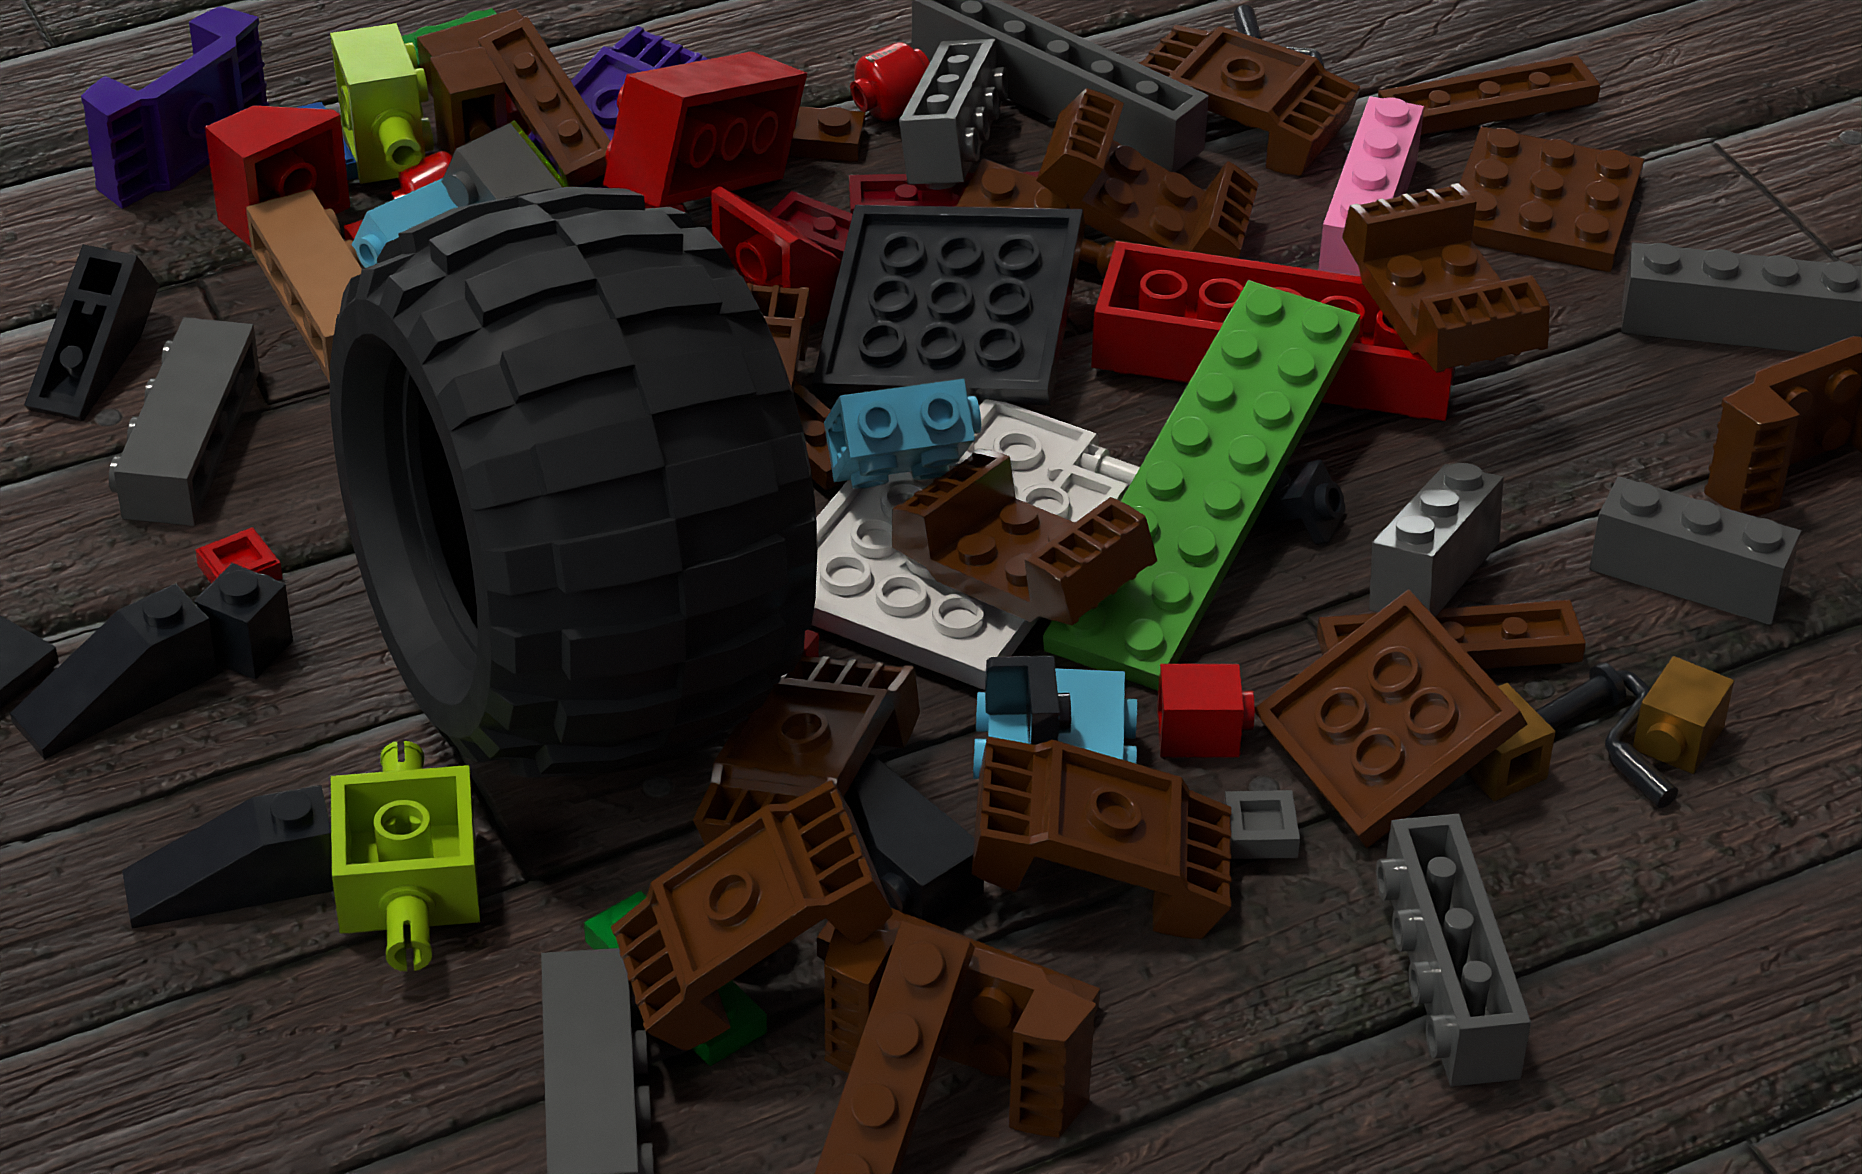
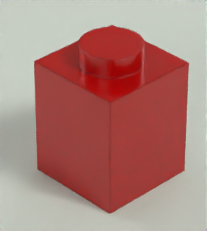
(1202, 710)

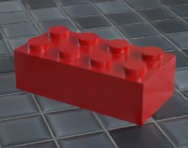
(704, 127)

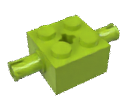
(381, 101)
(404, 852)

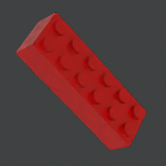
(1169, 304)

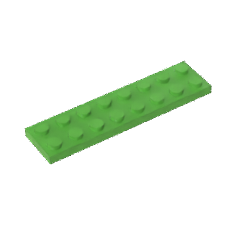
(1213, 476)

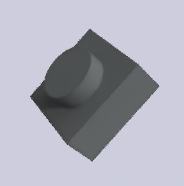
(1263, 824)

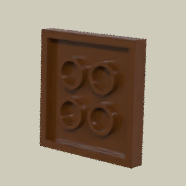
(1550, 197)
(1389, 717)

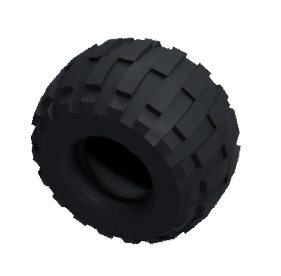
(573, 479)

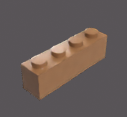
(305, 264)

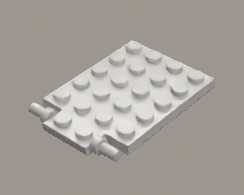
(895, 603)

